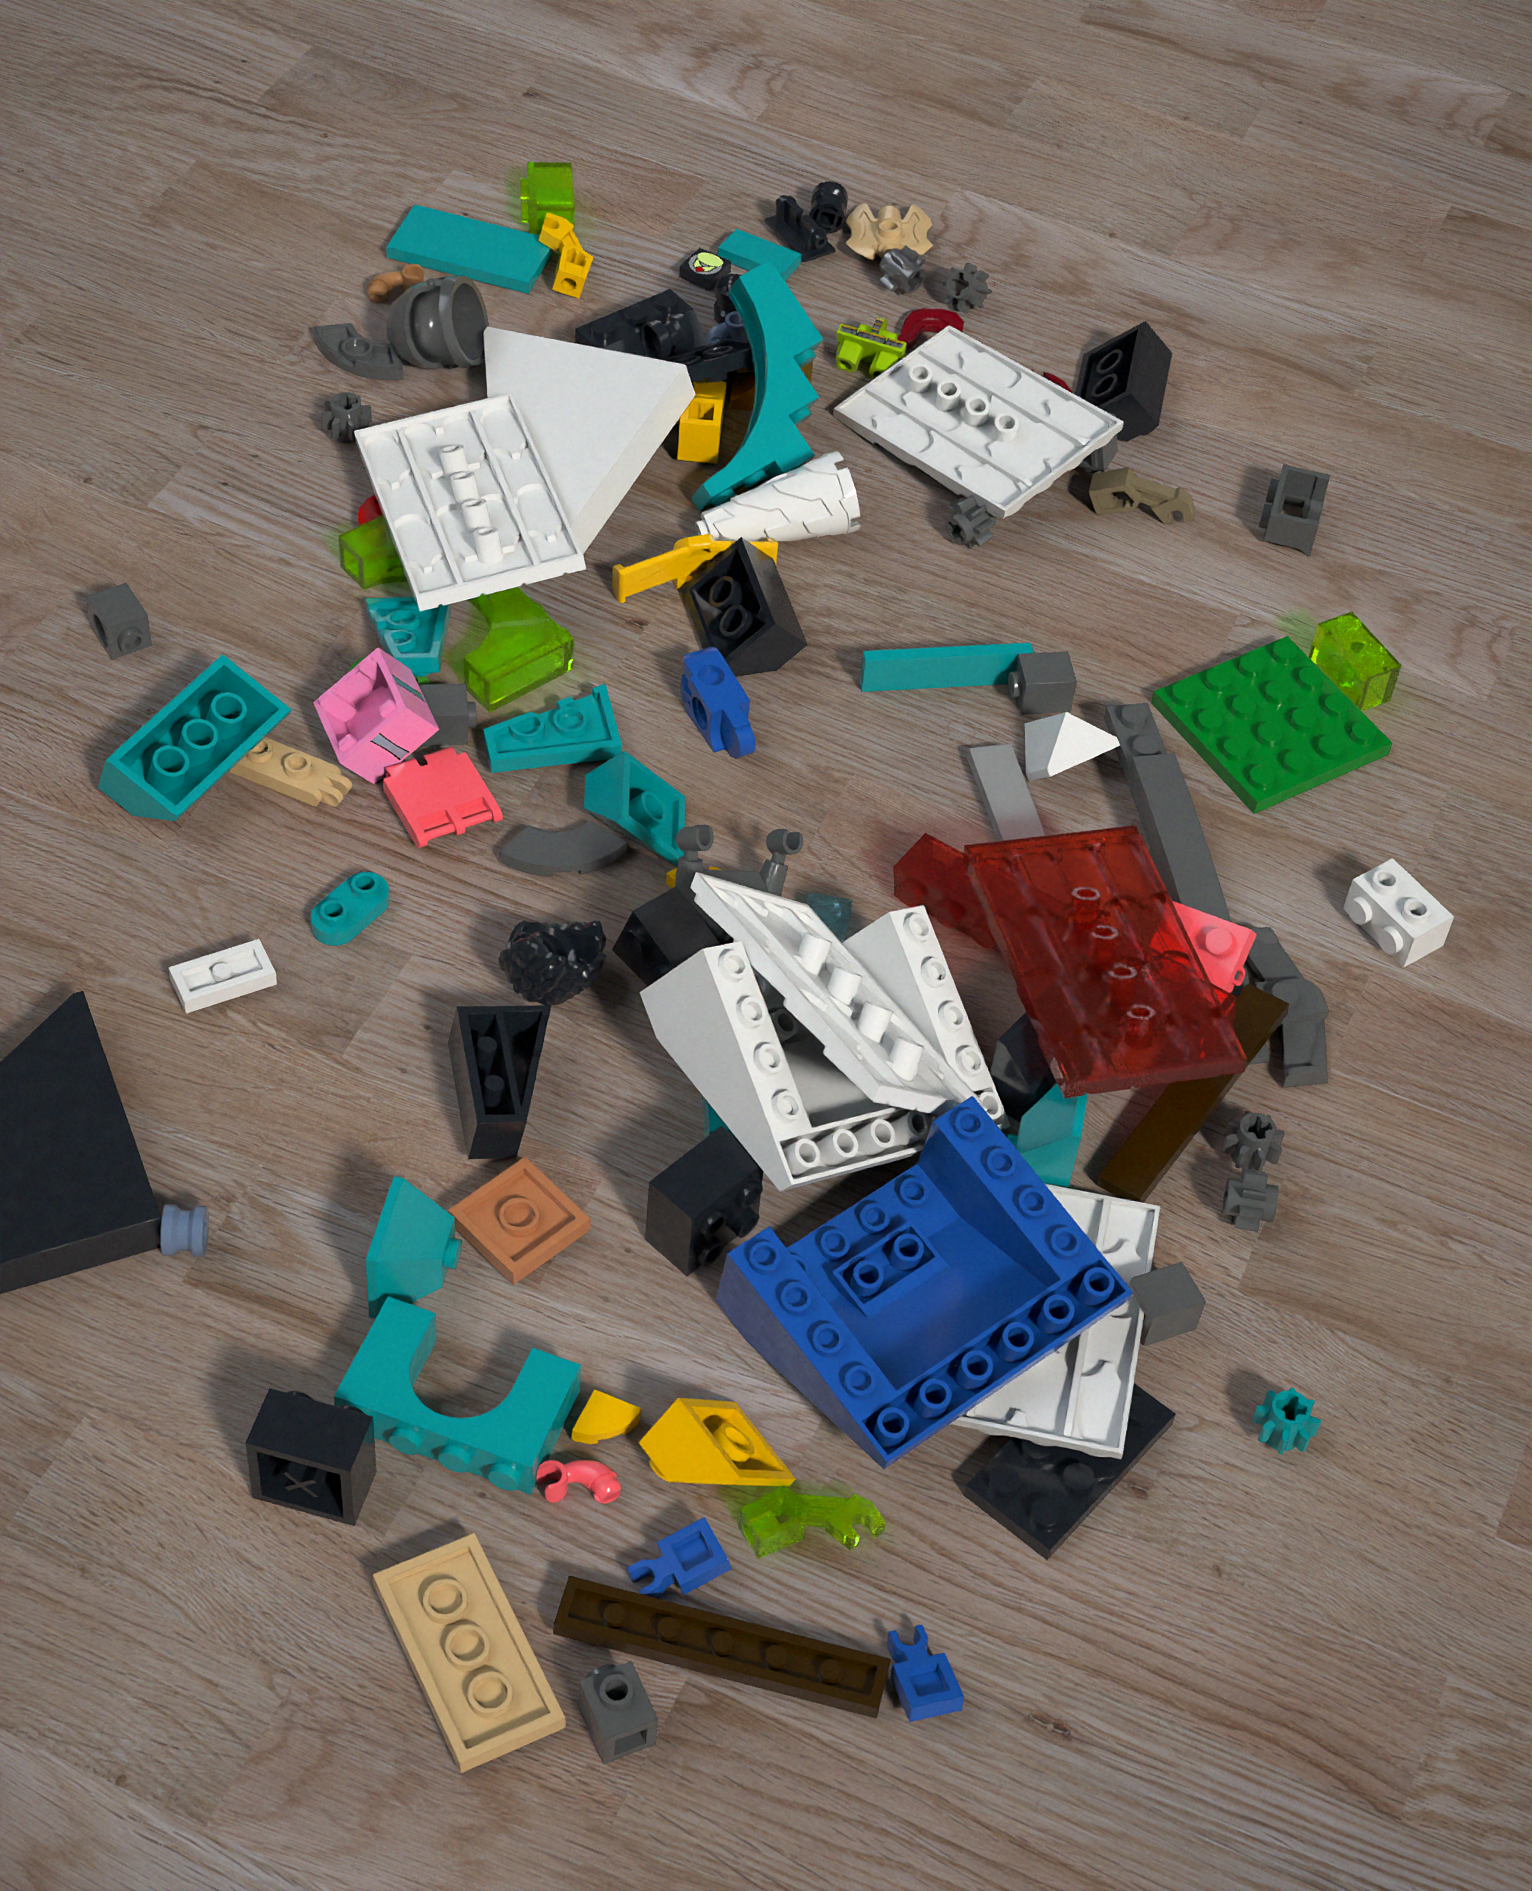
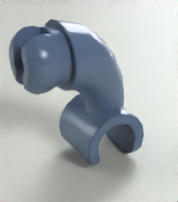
(730, 328)

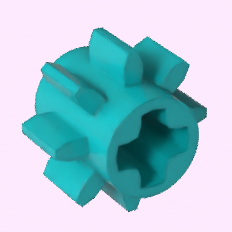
(1286, 1420)

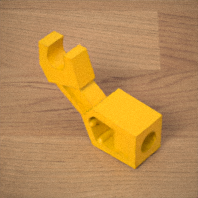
(573, 260)

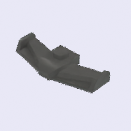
(1304, 1026)

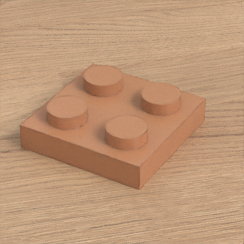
(519, 1220)

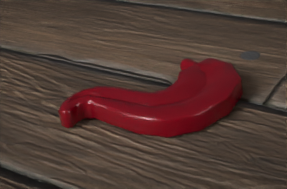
(928, 321)

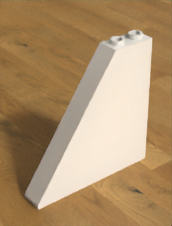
(589, 415)

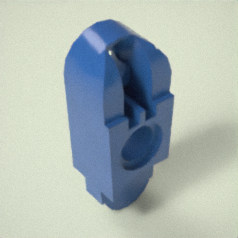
(717, 703)

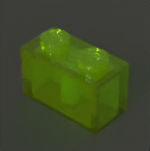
(546, 190)
(1355, 660)

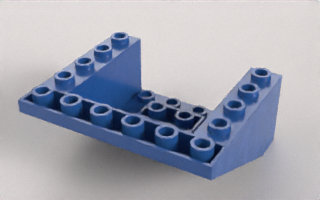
(923, 1290)

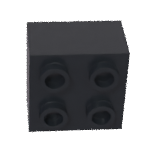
(704, 1202)
(311, 1456)

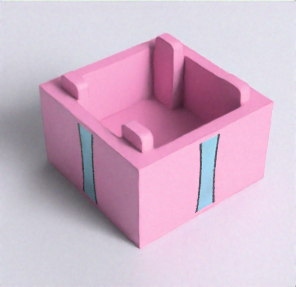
(375, 715)

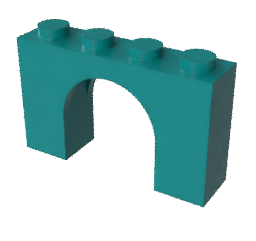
(497, 1445)

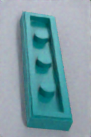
(939, 666)

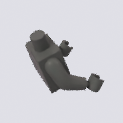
(768, 880)

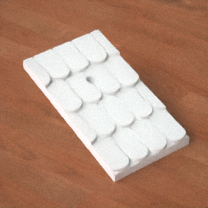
(977, 421)
(468, 501)
(834, 998)
(1085, 1387)

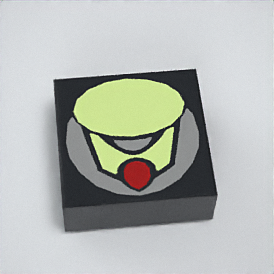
(704, 268)

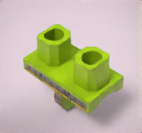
(868, 345)

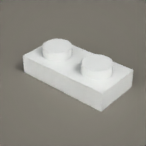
(222, 976)

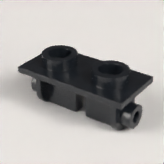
(799, 230)

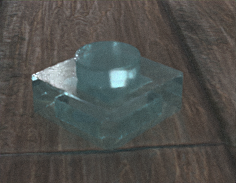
(832, 911)

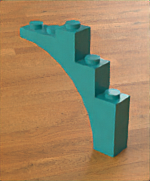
(781, 345)

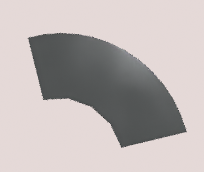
(356, 353)
(558, 852)

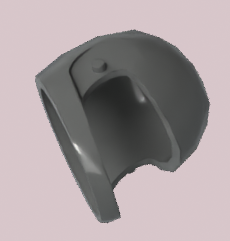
(439, 323)

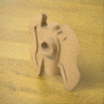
(888, 231)

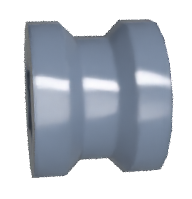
(184, 1230)

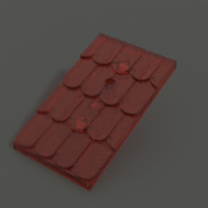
(1102, 961)

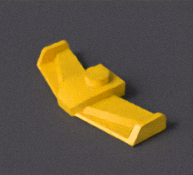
(679, 565)

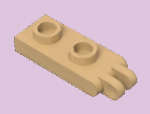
(293, 773)

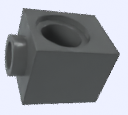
(119, 621)

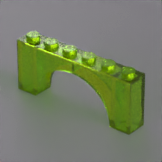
(523, 641)

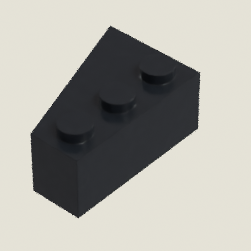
(662, 936)
(495, 1073)

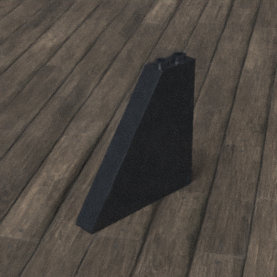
(67, 1157)

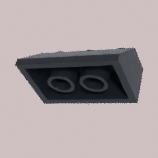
(622, 328)
(1127, 379)
(744, 611)
(1020, 1069)

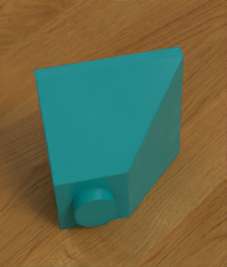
(637, 805)
(1051, 1136)
(409, 1247)

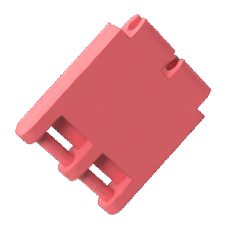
(439, 795)

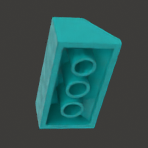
(191, 743)

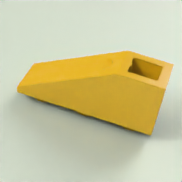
(702, 423)

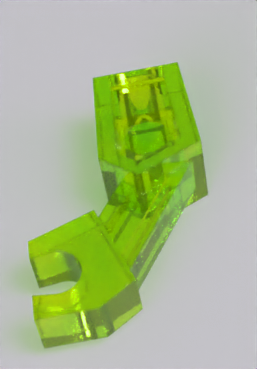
(835, 1514)

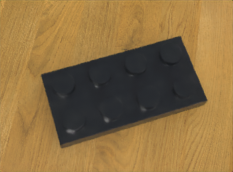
(1052, 1489)

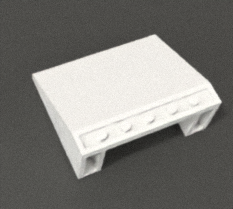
(771, 1073)

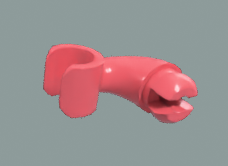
(592, 1474)

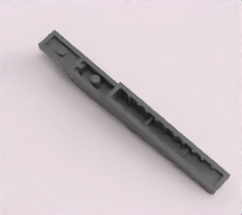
(1168, 817)

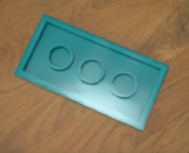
(470, 248)

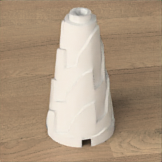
(790, 506)

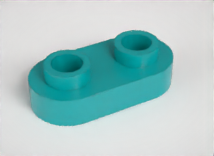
(356, 902)

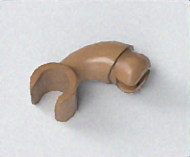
(383, 283)

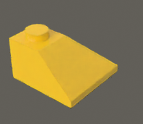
(712, 1445)

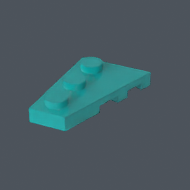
(410, 634)
(565, 735)

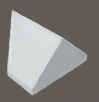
(1061, 743)

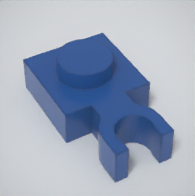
(687, 1557)
(923, 1681)

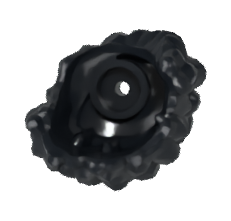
(553, 959)

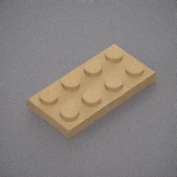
(468, 1652)

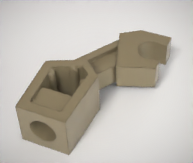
(1123, 490)

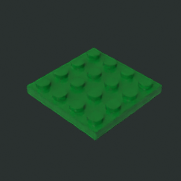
(1271, 724)

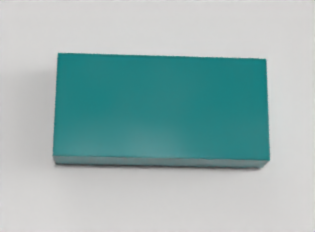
(751, 251)

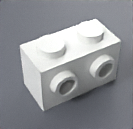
(1398, 912)

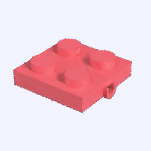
(1219, 945)

